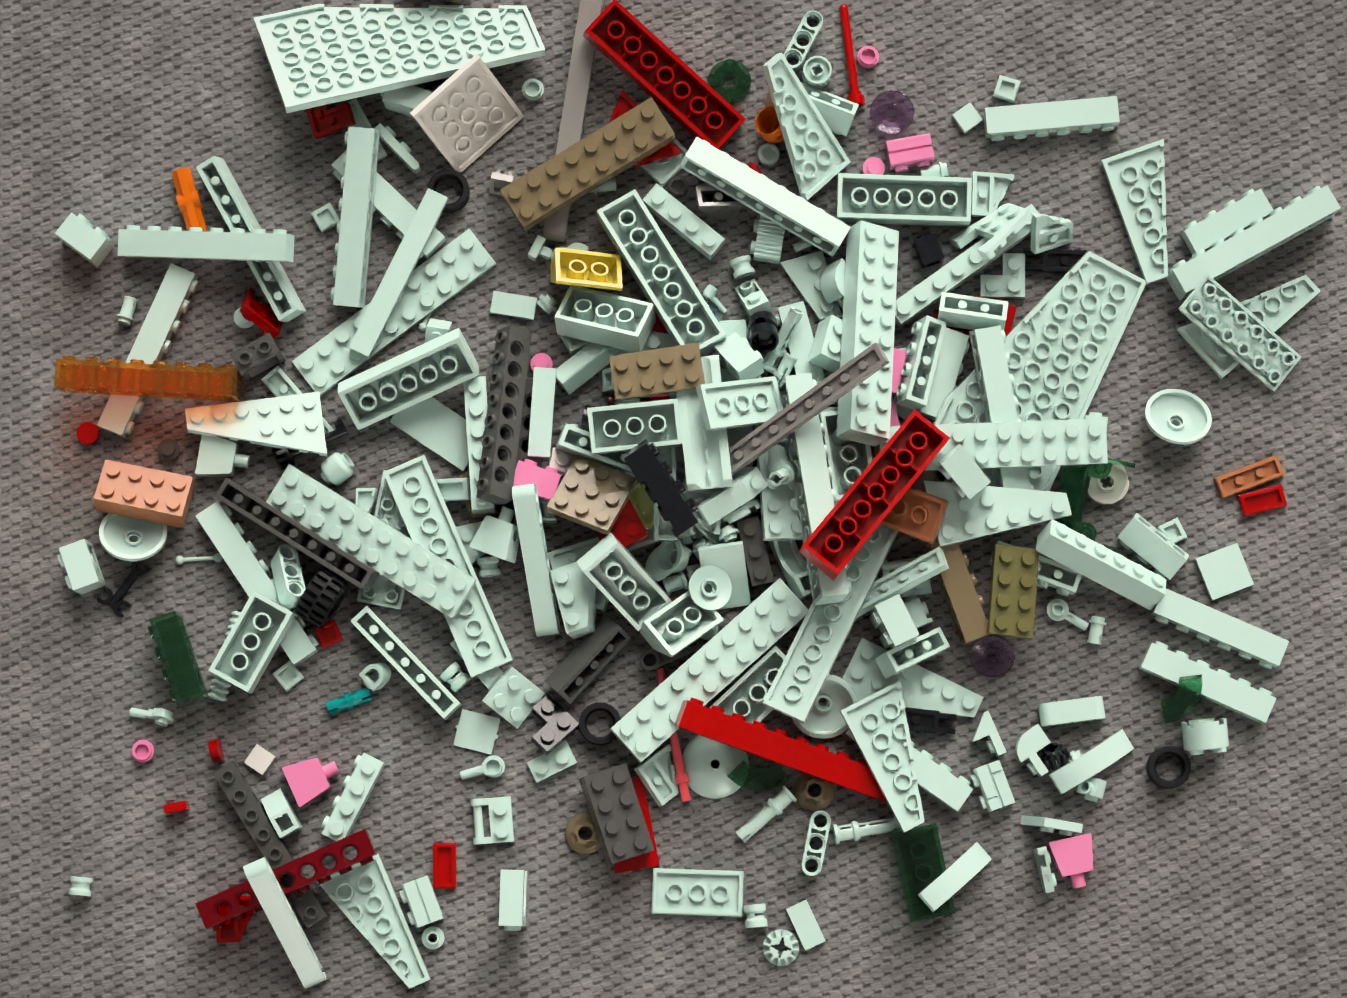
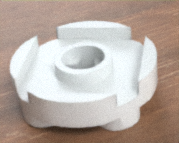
(1111, 494)

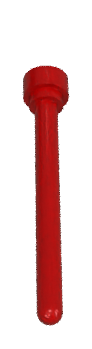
(854, 94)

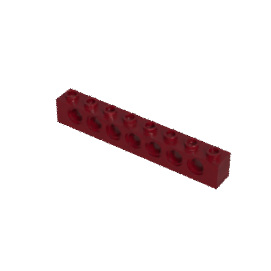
(360, 841)

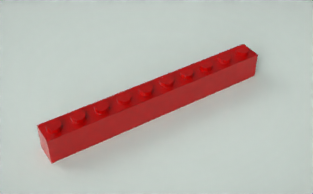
(778, 747)

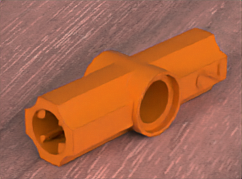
(188, 199)

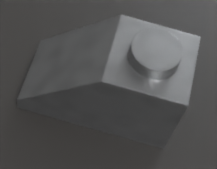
(716, 203)

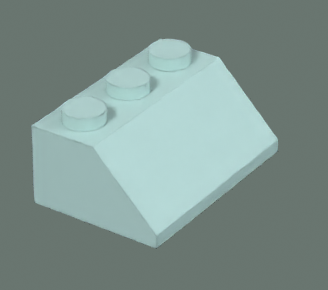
(678, 625)

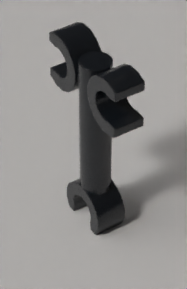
(115, 600)

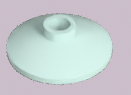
(717, 581)

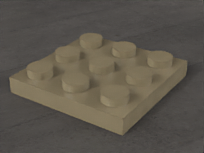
(592, 494)

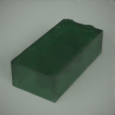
(178, 658)
(918, 864)

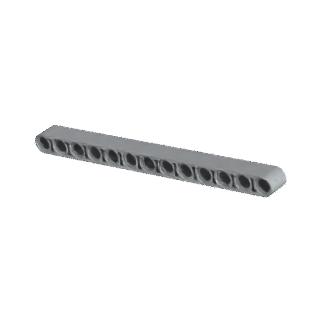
(574, 103)

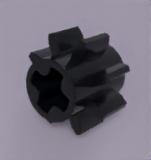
(1054, 756)

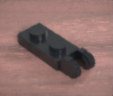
(1054, 260)
(927, 721)

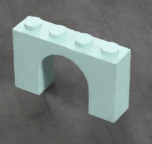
(513, 899)

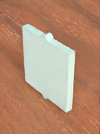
(476, 731)

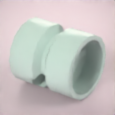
(817, 72)

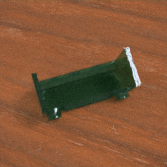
(1075, 483)

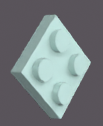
(513, 696)

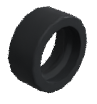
(452, 174)
(598, 706)
(1151, 767)

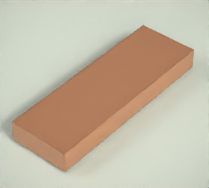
(1249, 477)

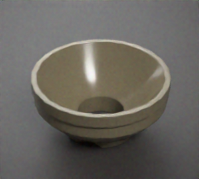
(813, 803)
(572, 834)

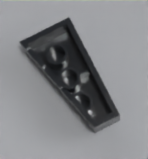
(662, 487)

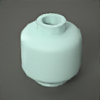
(337, 468)

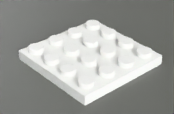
(467, 114)

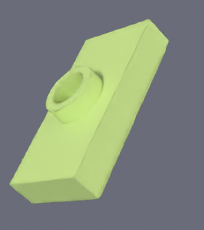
(643, 506)

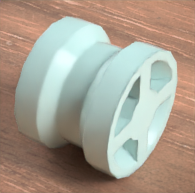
(742, 267)
(488, 567)
(80, 886)

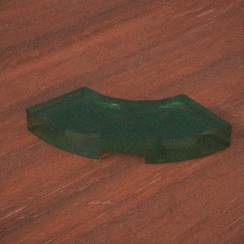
(1184, 699)
(758, 778)

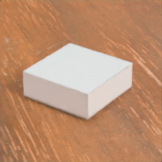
(260, 759)

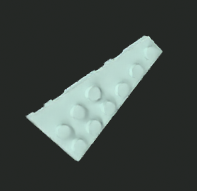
(270, 422)
(994, 510)
(373, 908)

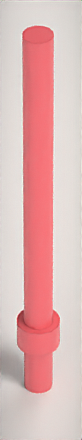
(681, 778)

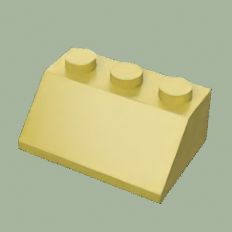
(586, 269)

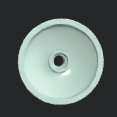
(1178, 416)
(118, 532)
(825, 718)
(704, 778)

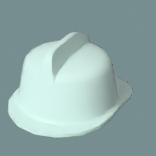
(668, 559)

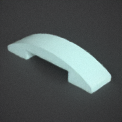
(1091, 762)
(954, 877)

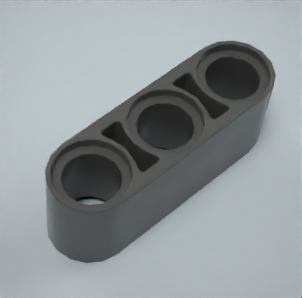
(662, 660)

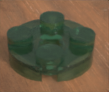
(730, 69)

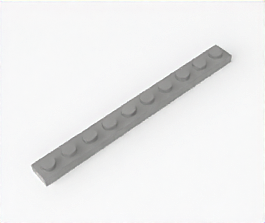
(807, 407)

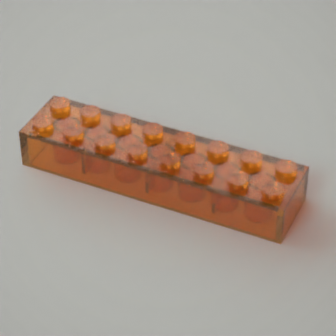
(148, 379)

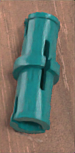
(348, 701)

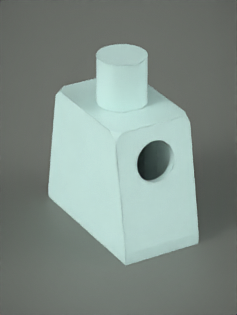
(219, 458)
(498, 536)

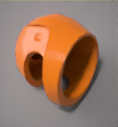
(768, 125)

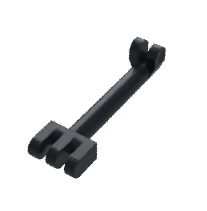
(286, 455)

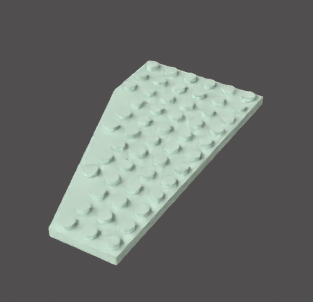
(355, 52)
(1058, 352)

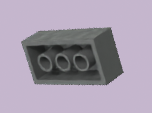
(616, 814)

